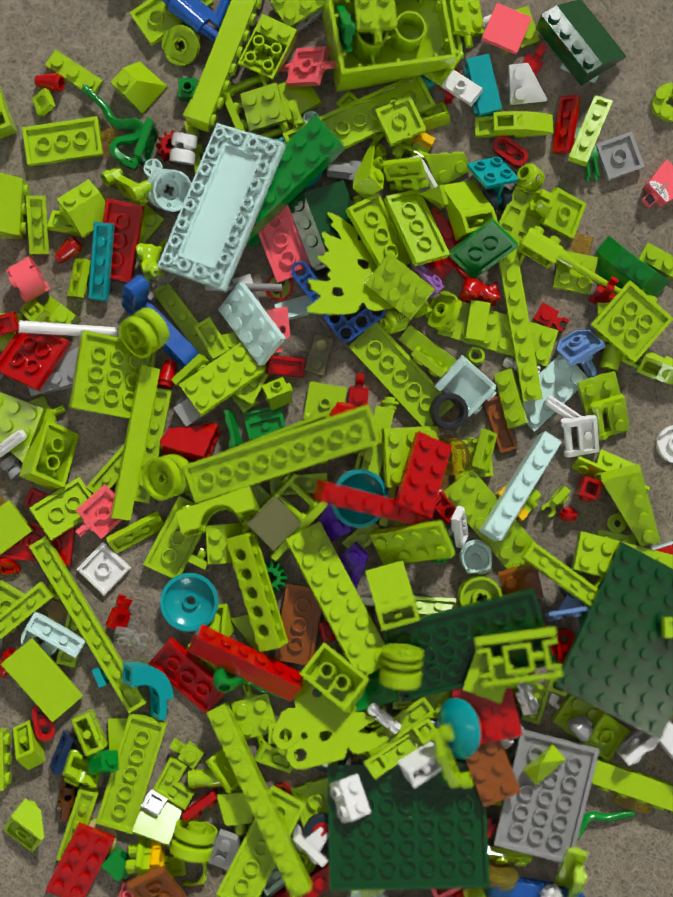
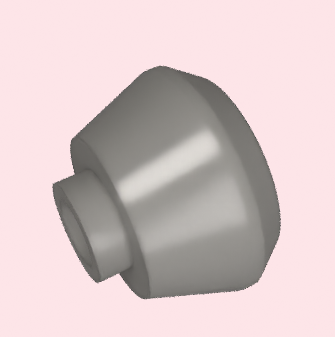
(580, 727)

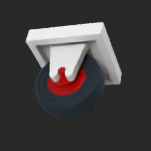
(313, 838)

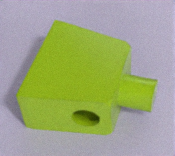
(235, 810)

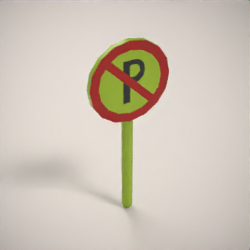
(287, 289)

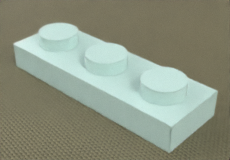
(55, 634)

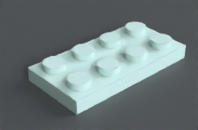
(251, 323)
(557, 381)

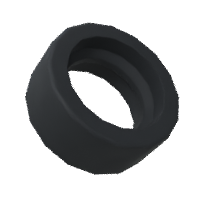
(463, 408)

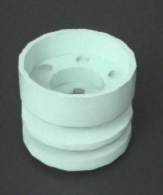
(178, 188)

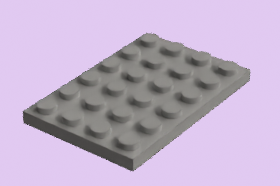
(546, 815)

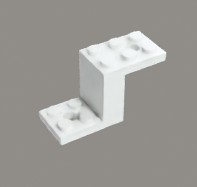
(641, 742)

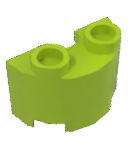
(77, 770)

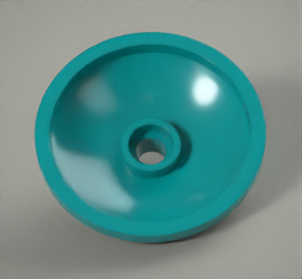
(364, 481)
(179, 611)
(464, 725)

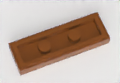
(505, 438)

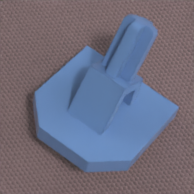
(579, 348)

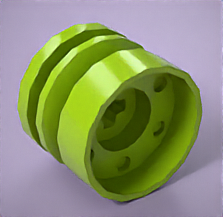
(401, 666)

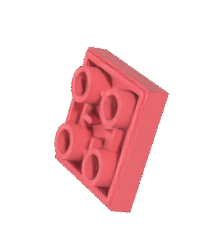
(506, 28)

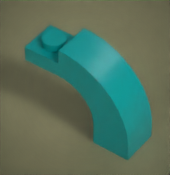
(160, 688)

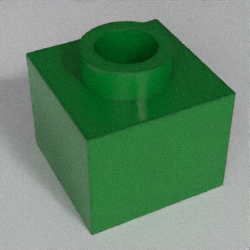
(183, 94)

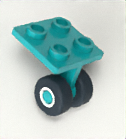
(494, 174)

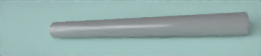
(252, 287)

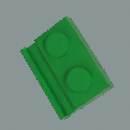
(346, 28)
(263, 422)

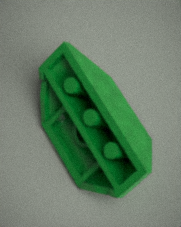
(625, 266)

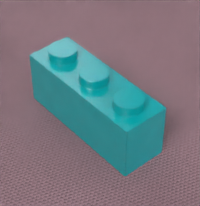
(480, 71)

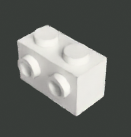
(420, 764)

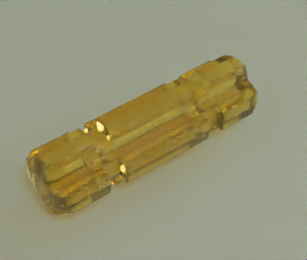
(631, 804)

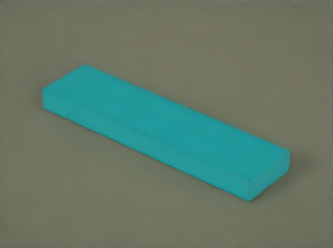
(101, 261)

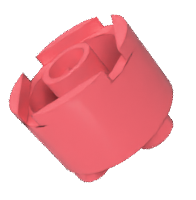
(28, 279)

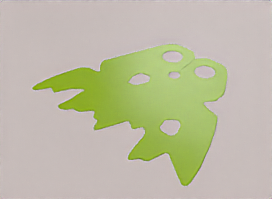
(345, 274)
(319, 715)

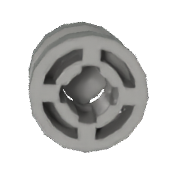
(12, 466)

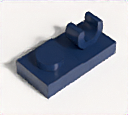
(63, 748)

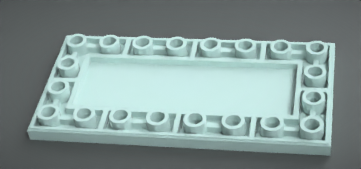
(221, 206)

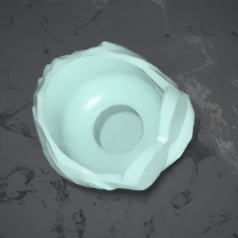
(476, 557)

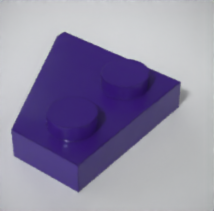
(332, 525)
(354, 562)

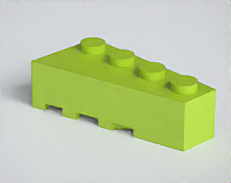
(631, 497)

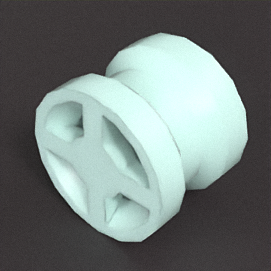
(151, 166)

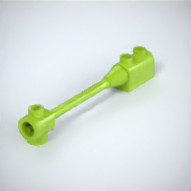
(548, 252)

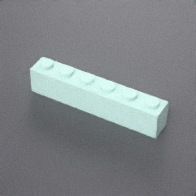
(520, 486)

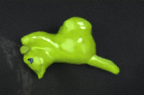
(149, 258)

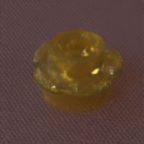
(109, 134)

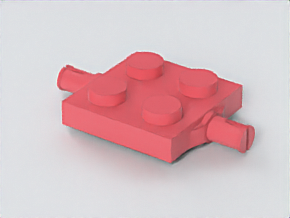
(308, 66)
(96, 513)

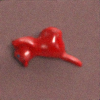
(475, 290)

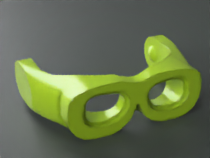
(296, 117)
(201, 881)

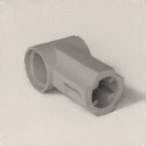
(343, 170)

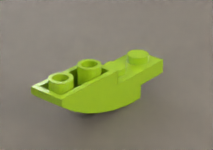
(514, 123)
(653, 366)

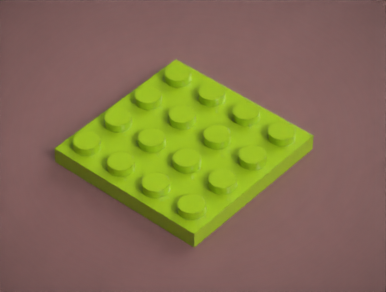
(105, 375)

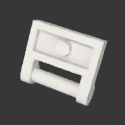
(586, 434)

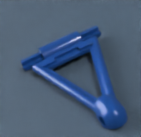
(197, 15)

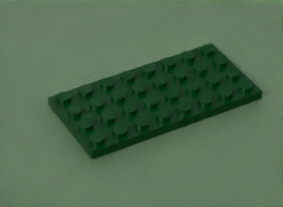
(450, 635)

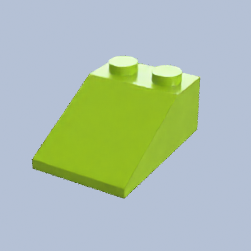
(50, 456)

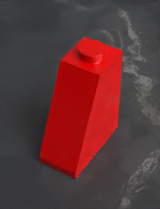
(191, 441)

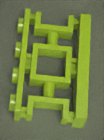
(515, 641)

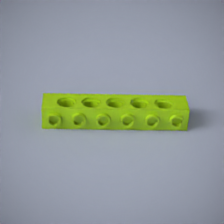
(264, 598)

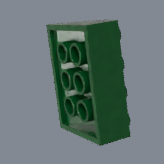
(579, 40)
(311, 218)

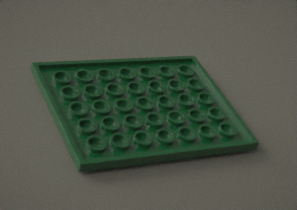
(619, 649)
(410, 837)

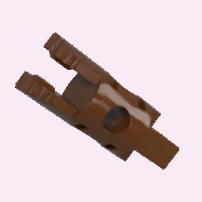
(65, 803)

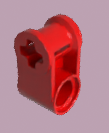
(443, 505)

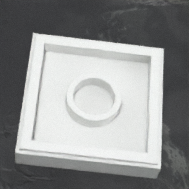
(103, 568)

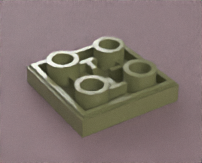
(274, 523)

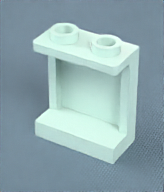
(469, 383)

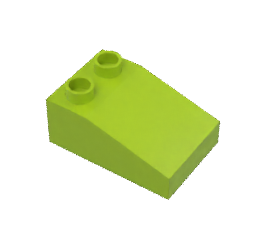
(414, 48)

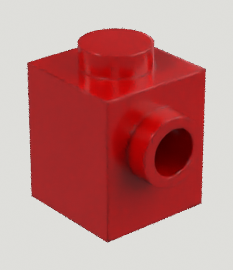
(588, 489)

